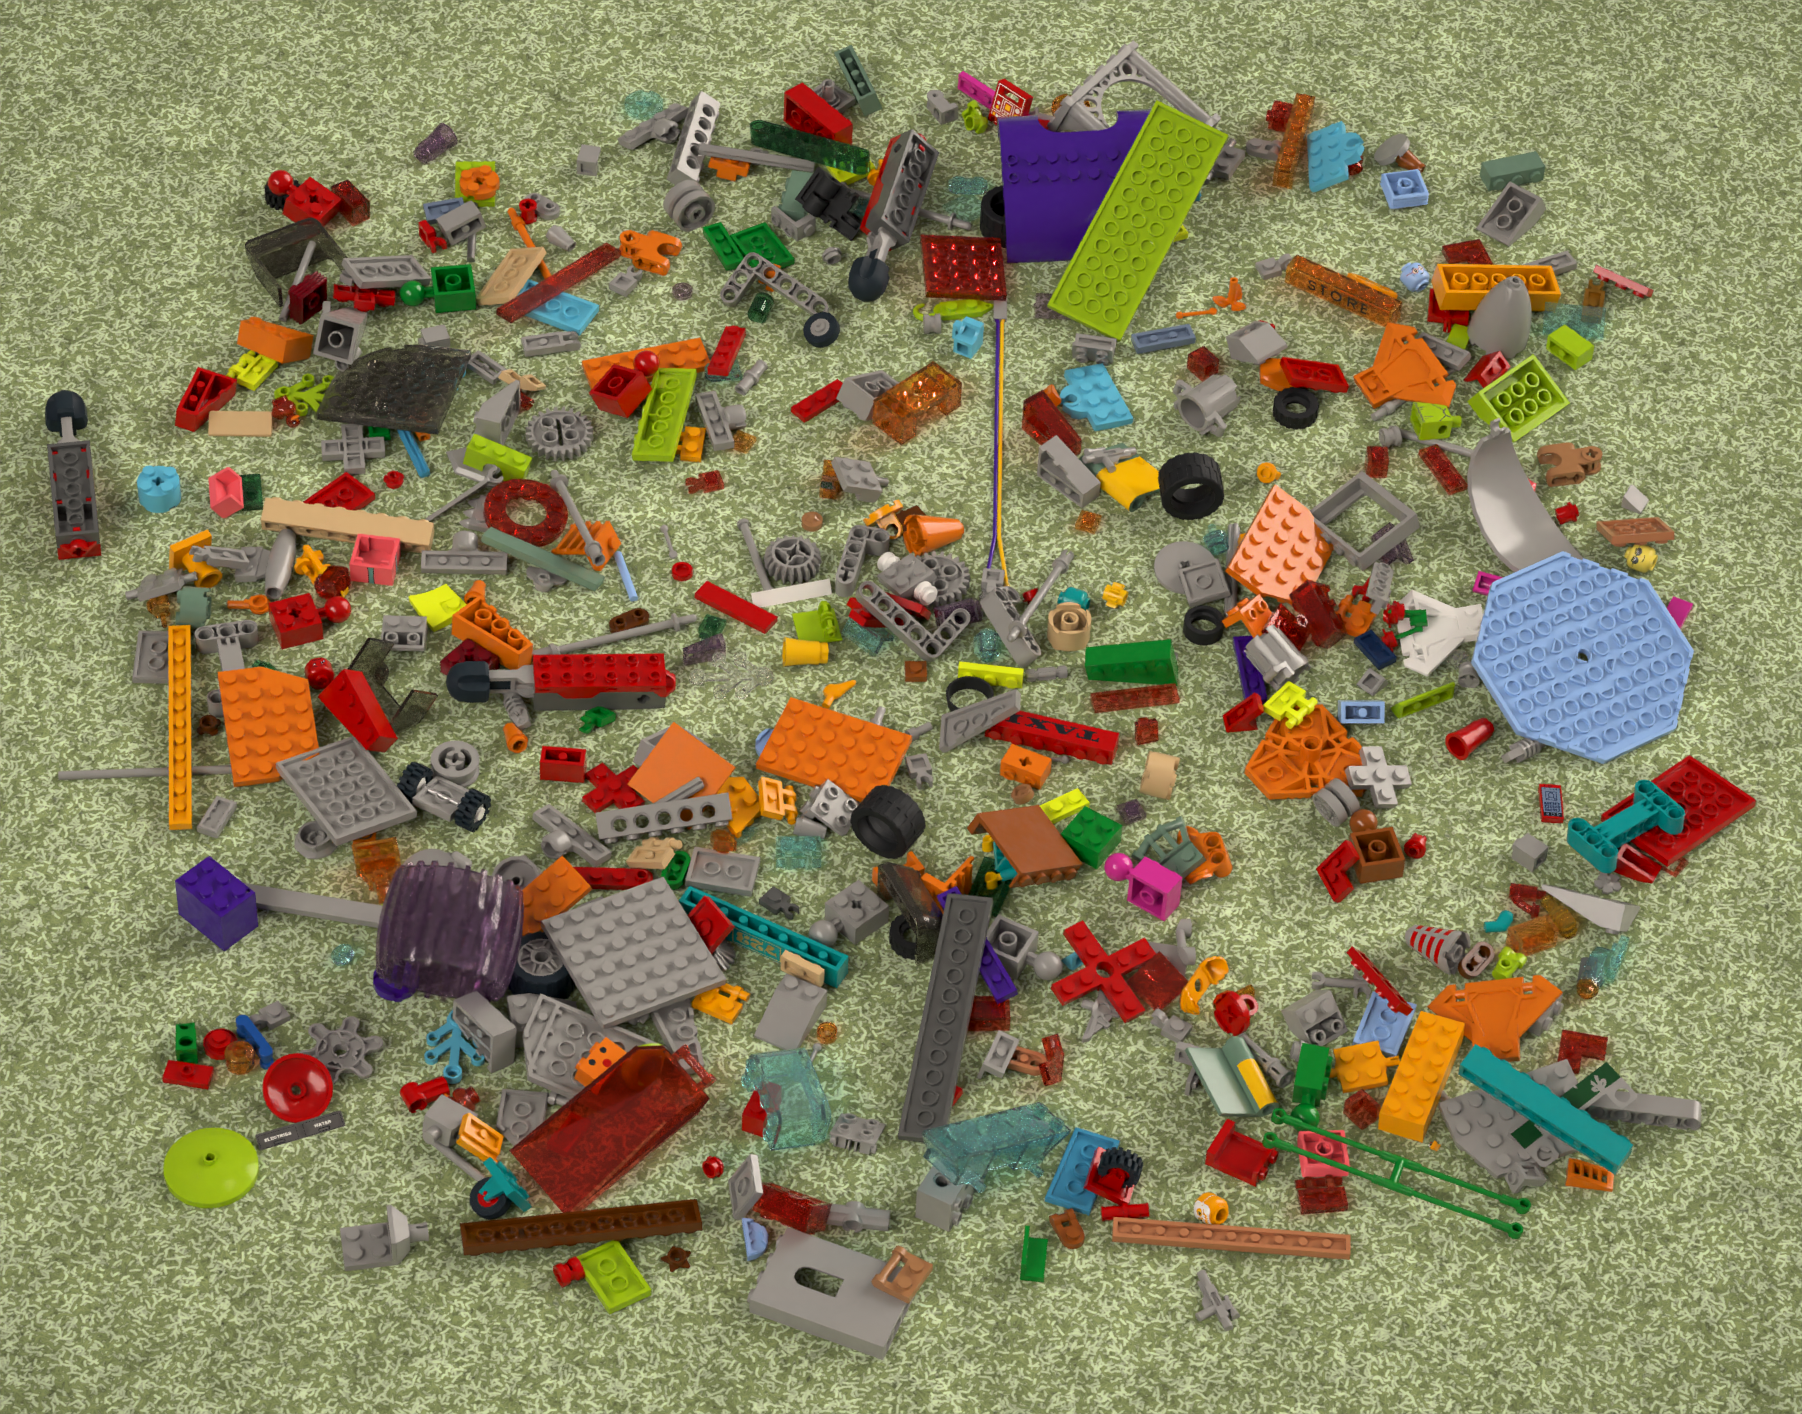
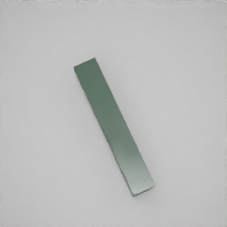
(542, 559)

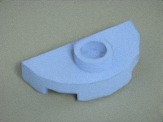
(755, 1238)

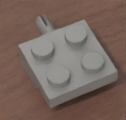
(859, 478)

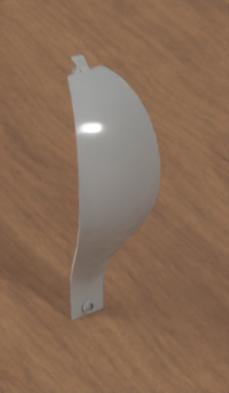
(1508, 506)

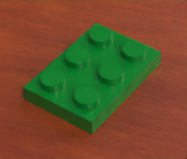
(763, 242)

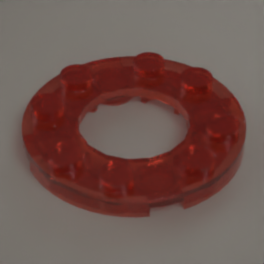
(539, 534)

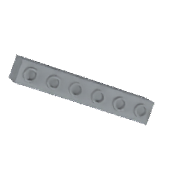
(696, 130)
(719, 802)

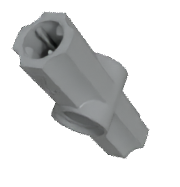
(858, 1217)

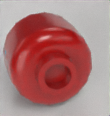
(319, 673)

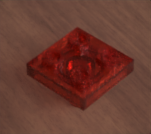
(1291, 626)

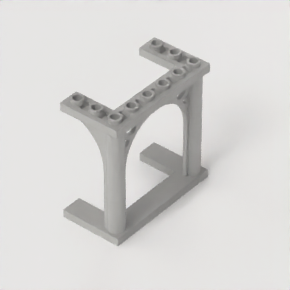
(1078, 117)

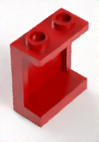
(1240, 1155)

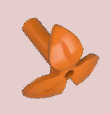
(1234, 295)

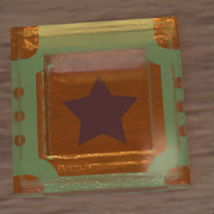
(743, 441)

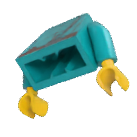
(1001, 864)

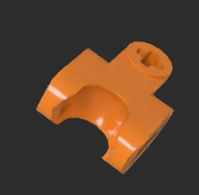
(648, 249)

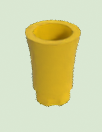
(804, 652)

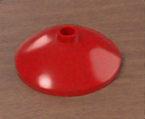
(301, 1072)

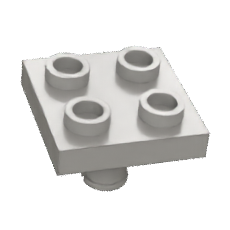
(835, 95)

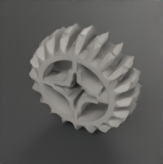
(792, 559)

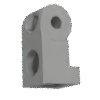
(941, 108)

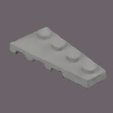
(677, 1028)

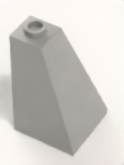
(340, 334)

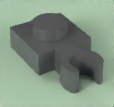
(777, 901)

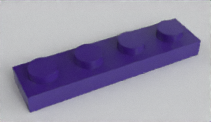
(1250, 677)

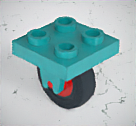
(494, 1194)

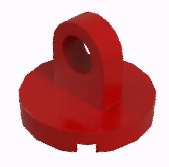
(1233, 1013)

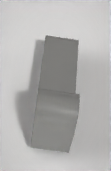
(860, 541)
(1001, 611)

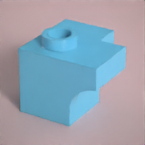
(967, 336)

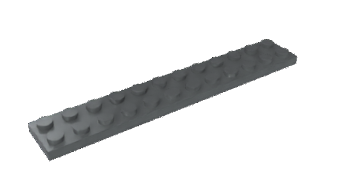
(945, 1015)

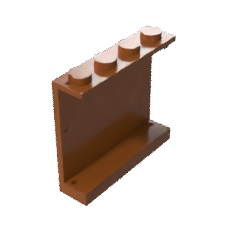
(1029, 844)

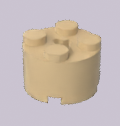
(1069, 627)
(1159, 775)

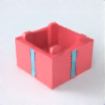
(375, 559)

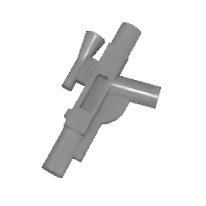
(1107, 457)
(1213, 1304)

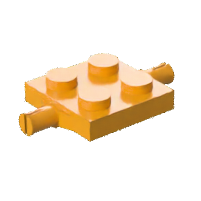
(1361, 1066)

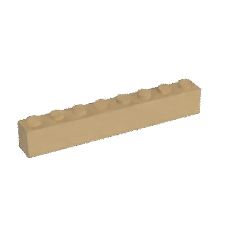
(344, 524)

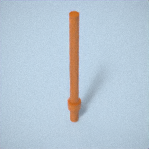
(519, 225)

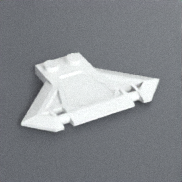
(1445, 631)

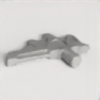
(1102, 1013)

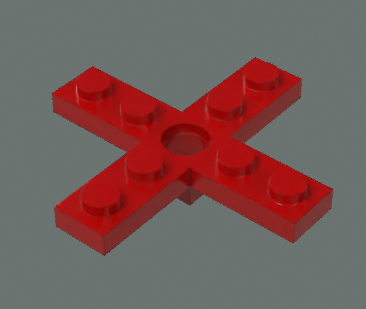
(1115, 965)

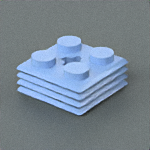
(1404, 189)

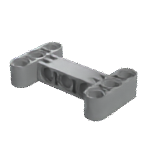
(227, 641)

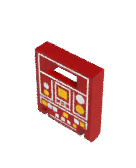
(1005, 106)

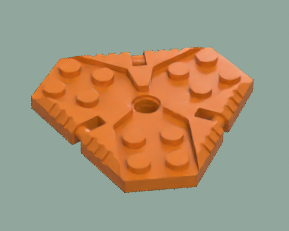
(1303, 756)

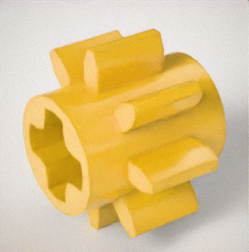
(1115, 595)

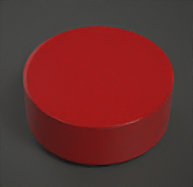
(682, 571)

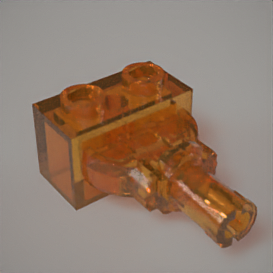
(377, 863)

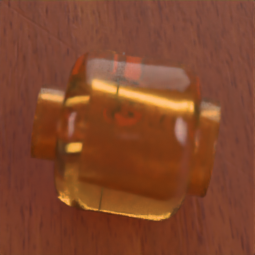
(239, 1057)

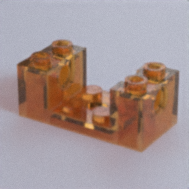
(899, 408)

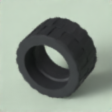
(990, 222)
(1186, 470)
(887, 821)

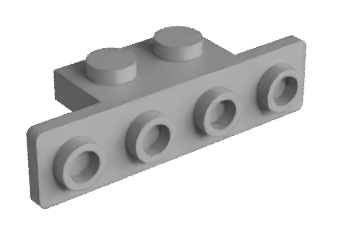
(1379, 586)

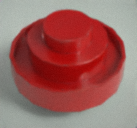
(216, 1043)

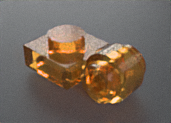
(722, 841)

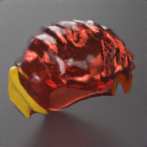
(332, 582)

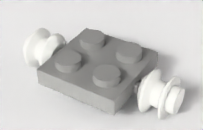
(907, 577)

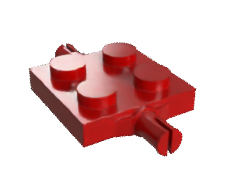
(1447, 317)

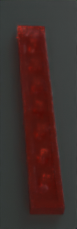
(558, 282)

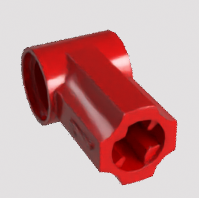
(419, 1096)

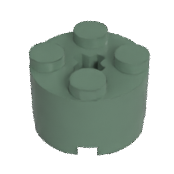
(194, 606)

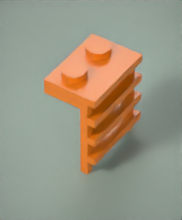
(574, 544)
(961, 878)

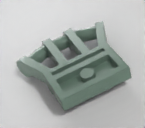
(1183, 857)

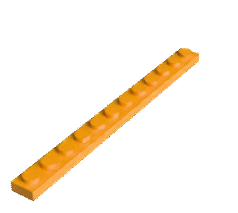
(180, 727)

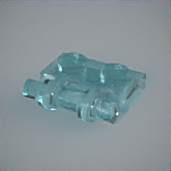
(798, 847)

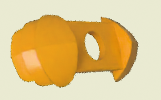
(1209, 972)

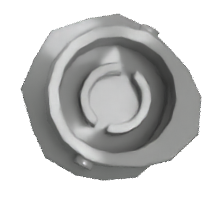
(313, 841)

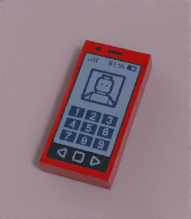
(1550, 803)

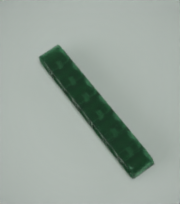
(810, 147)

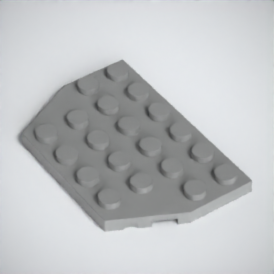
(559, 1038)
(1485, 1124)

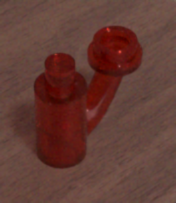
(1522, 892)

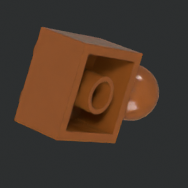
(1377, 848)

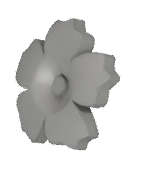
(1608, 883)

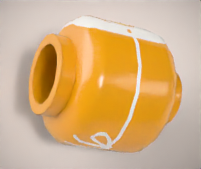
(1211, 1209)

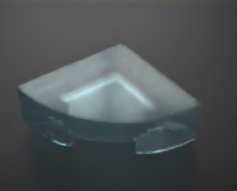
(746, 834)

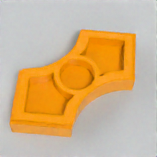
(1376, 286)

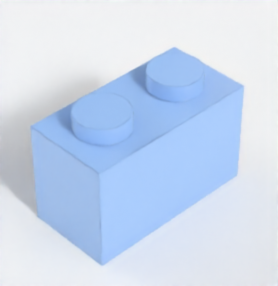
(1361, 711)

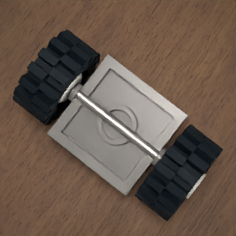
(444, 797)

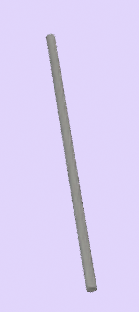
(139, 772)

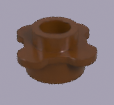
(208, 725)

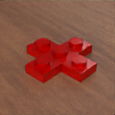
(363, 298)
(611, 789)

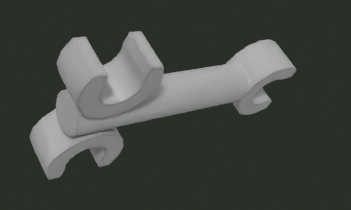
(1358, 983)

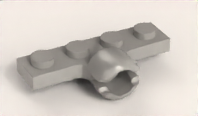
(660, 126)
(720, 420)
(464, 558)
(568, 837)

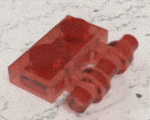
(1321, 1199)

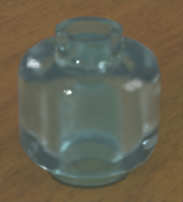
(987, 645)

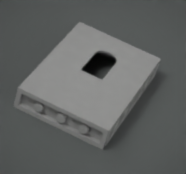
(854, 1318)

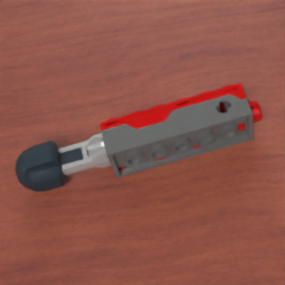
(892, 210)
(72, 478)
(570, 681)

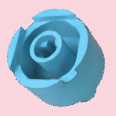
(158, 488)

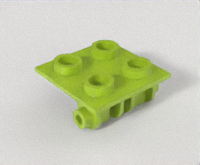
(818, 624)

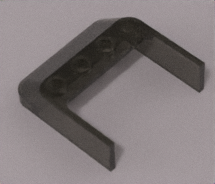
(283, 249)

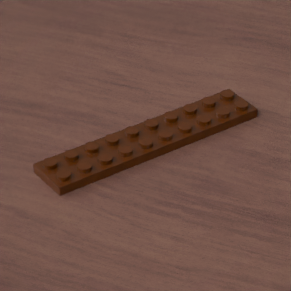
(580, 1227)

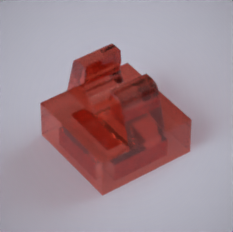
(1146, 730)

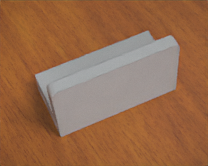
(999, 1055)

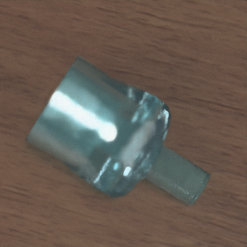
(1216, 540)

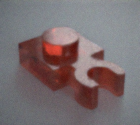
(707, 481)

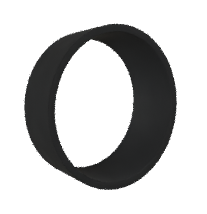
(967, 682)

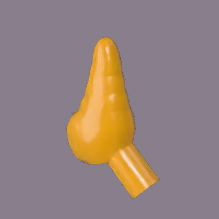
(835, 691)

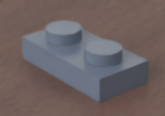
(437, 209)

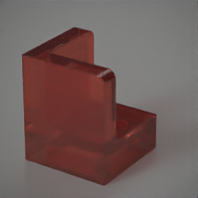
(1362, 1109)

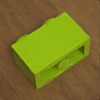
(1570, 347)

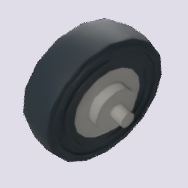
(821, 329)

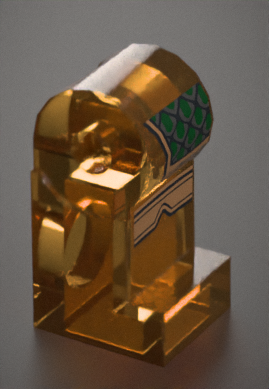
(829, 483)

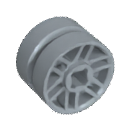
(1336, 802)

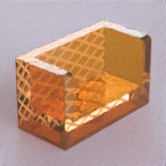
(1532, 936)

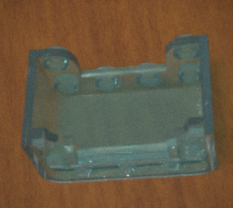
(791, 1097)

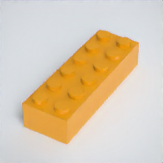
(1467, 284)
(1421, 1076)

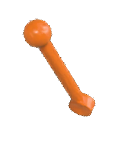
(1179, 315)

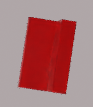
(1488, 369)

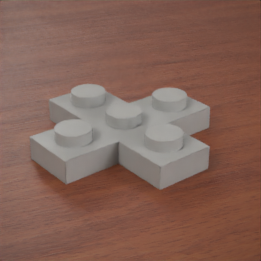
(353, 448)
(1378, 777)

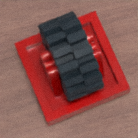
(1114, 1174)

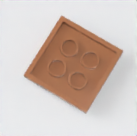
(1635, 531)

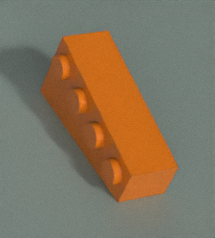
(489, 630)

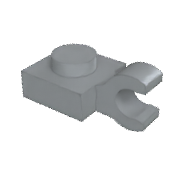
(1271, 268)
(992, 578)
(270, 1016)
(1172, 1028)

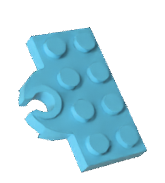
(1330, 154)
(1094, 398)

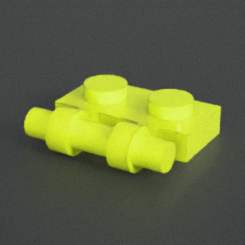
(256, 371)
(1284, 701)

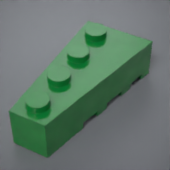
(1133, 662)

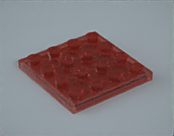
(963, 267)

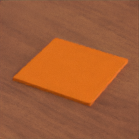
(676, 762)

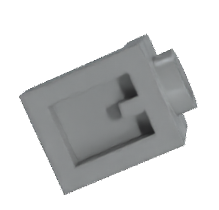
(1524, 1174)

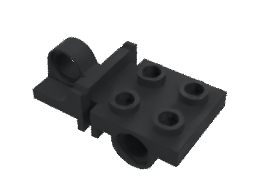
(829, 200)

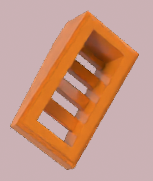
(1582, 1181)

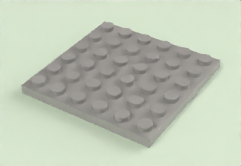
(633, 953)

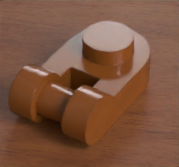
(1072, 1235)

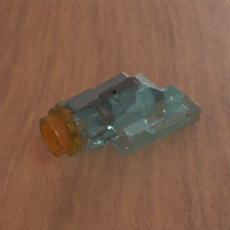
(1600, 967)

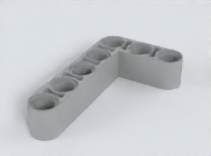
(774, 283)
(910, 624)

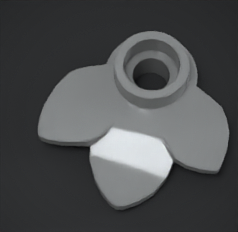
(544, 579)

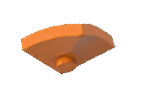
(1272, 375)

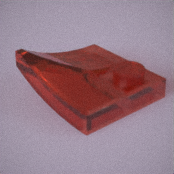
(1157, 982)

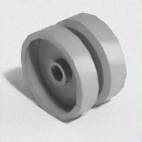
(689, 205)
(517, 869)

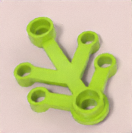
(310, 396)

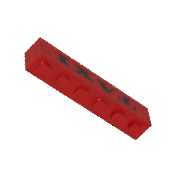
(1057, 736)

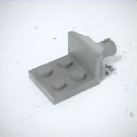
(381, 1242)

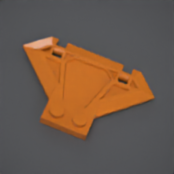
(1405, 371)
(1497, 1011)

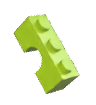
(485, 451)

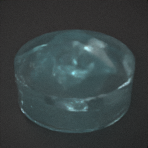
(342, 954)

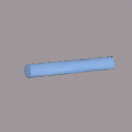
(625, 576)

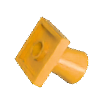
(180, 558)

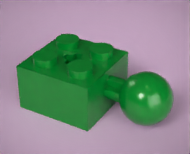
(451, 289)
(1311, 1083)

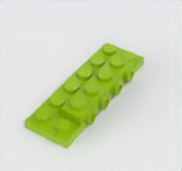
(664, 415)

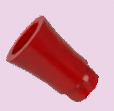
(1467, 739)

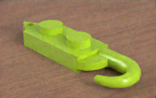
(956, 309)

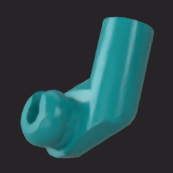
(1501, 924)

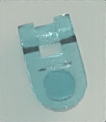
(734, 375)

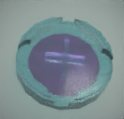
(643, 105)

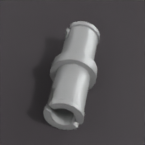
(751, 377)

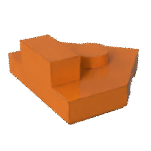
(728, 168)

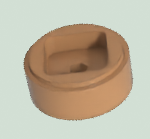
(812, 521)
(1022, 794)

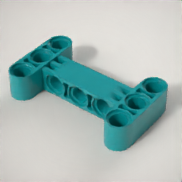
(1601, 843)

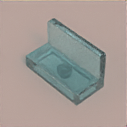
(866, 637)

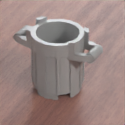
(1206, 403)
(1276, 658)

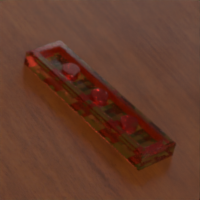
(1134, 698)

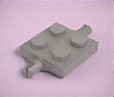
(1227, 161)
(162, 584)

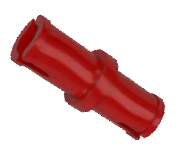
(1125, 1211)

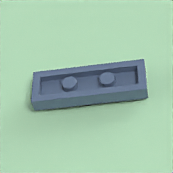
(1163, 338)

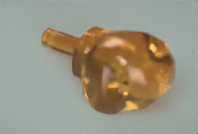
(160, 608)

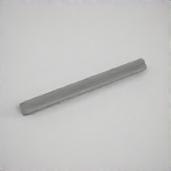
(755, 157)
(1232, 538)

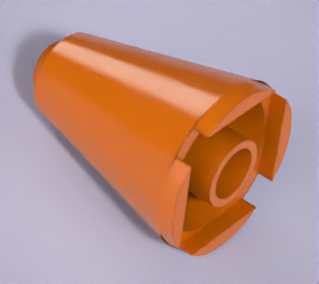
(930, 533)

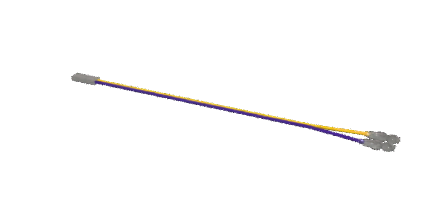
(999, 317)

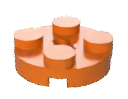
(470, 182)

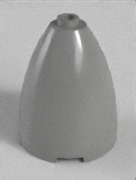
(1502, 319)

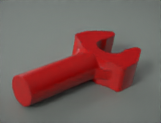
(1361, 590)

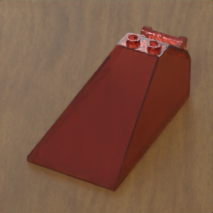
(613, 1125)

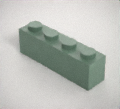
(858, 80)

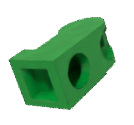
(186, 1043)

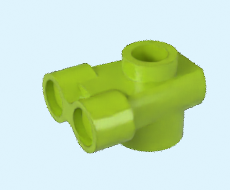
(974, 119)
(1508, 963)

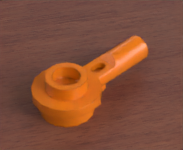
(257, 604)

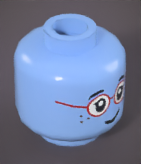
(1414, 277)

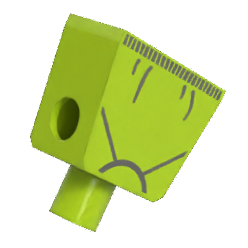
(1433, 421)

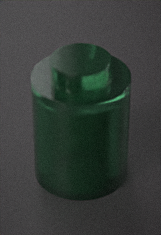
(760, 307)

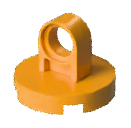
(886, 516)

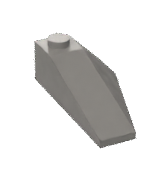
(1604, 912)

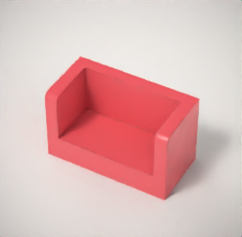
(226, 492)

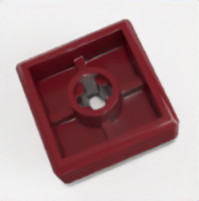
(307, 297)
(469, 651)

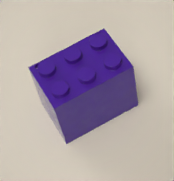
(216, 903)

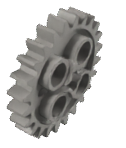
(574, 430)
(951, 577)

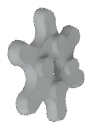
(346, 1039)

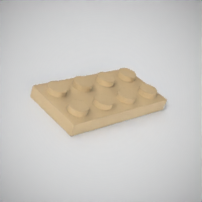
(510, 275)

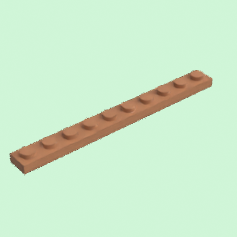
(1231, 1238)

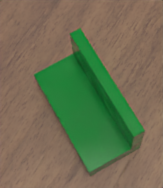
(1033, 1258)

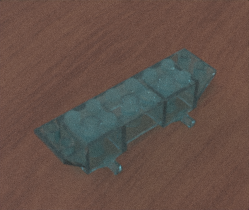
(992, 1141)

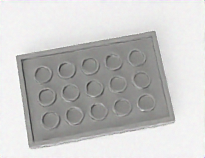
(346, 790)

